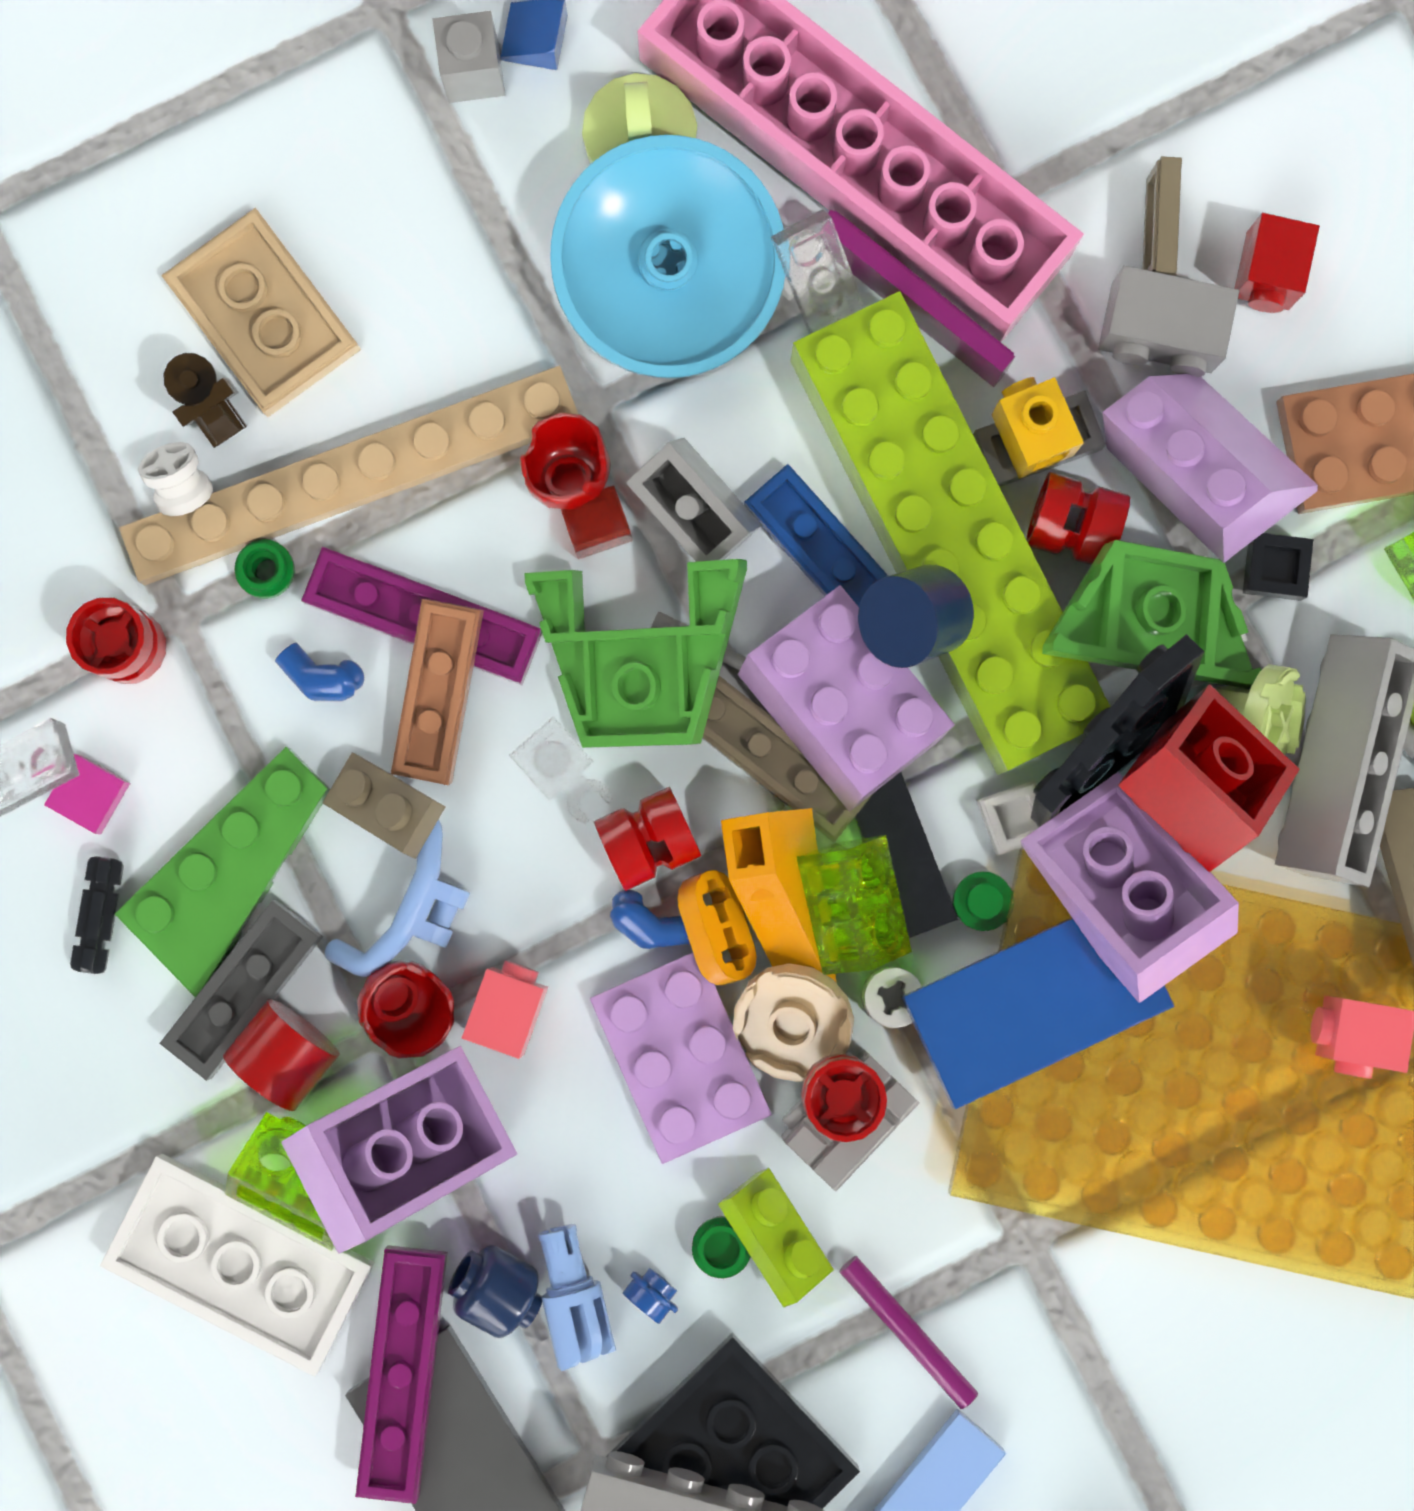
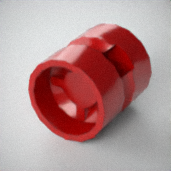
(1098, 523)
(116, 641)
(647, 838)
(843, 1097)

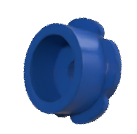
(651, 1294)

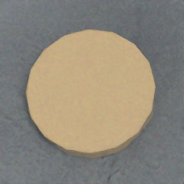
(792, 1020)

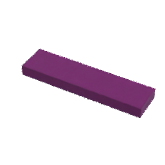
(929, 308)
(393, 608)
(401, 1374)

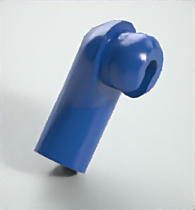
(642, 925)

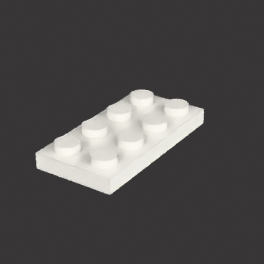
(235, 1266)

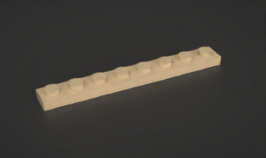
(346, 476)

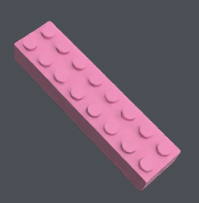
(863, 151)

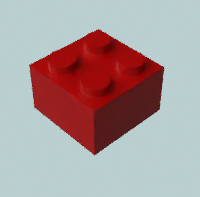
(1209, 778)

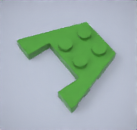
(645, 681)

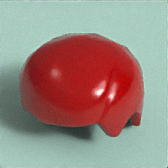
(565, 461)
(405, 1009)

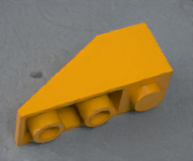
(768, 881)

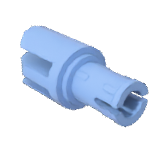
(573, 1302)

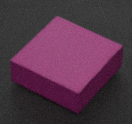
(88, 797)

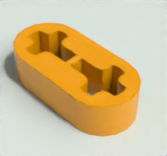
(716, 928)

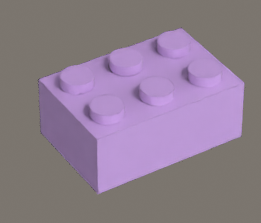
(840, 702)
(398, 1149)

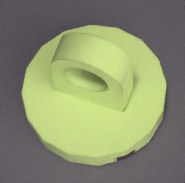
(635, 109)
(1272, 705)

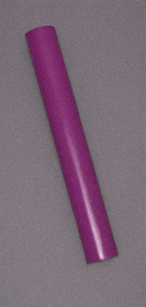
(908, 1332)

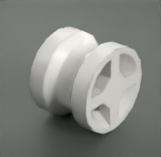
(175, 478)
(883, 992)

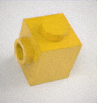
(1036, 425)

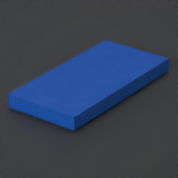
(1022, 1011)

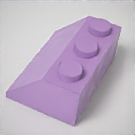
(1204, 461)

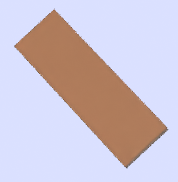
(437, 691)

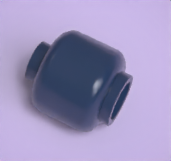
(495, 1291)

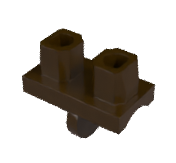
(206, 401)

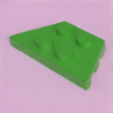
(1152, 598)

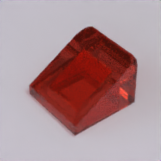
(598, 524)

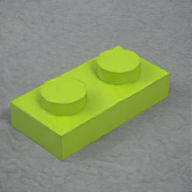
(776, 1237)

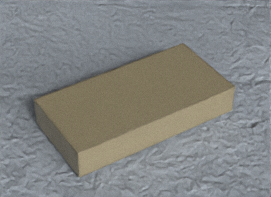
(1162, 216)

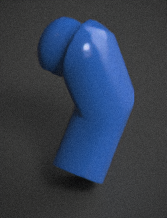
(320, 681)

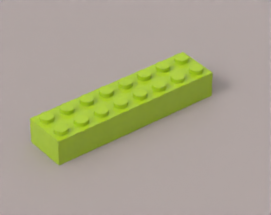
(943, 507)

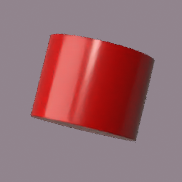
(281, 1055)

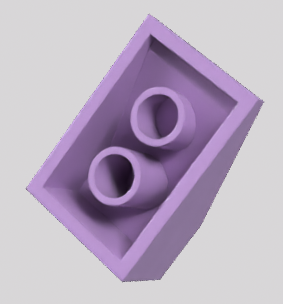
(1132, 888)

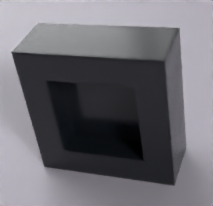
(1278, 567)

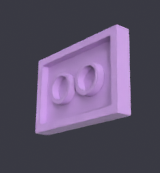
(680, 1057)

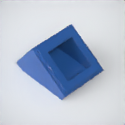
(535, 33)

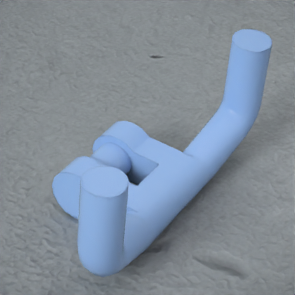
(411, 915)

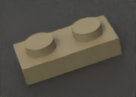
(384, 805)

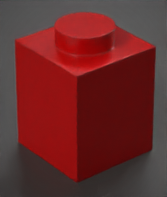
(1276, 262)

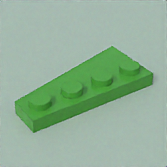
(212, 885)

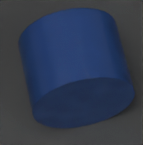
(915, 615)

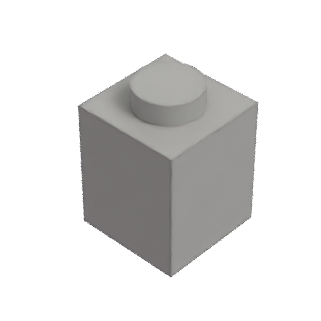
(469, 56)

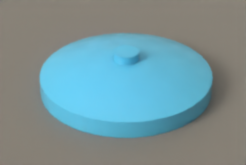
(667, 256)

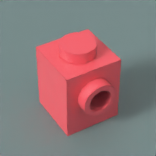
(506, 1009)
(1362, 1036)

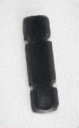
(96, 915)

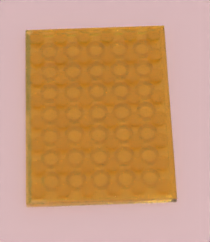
(1218, 1113)

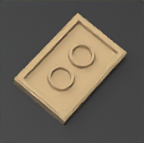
(261, 312)

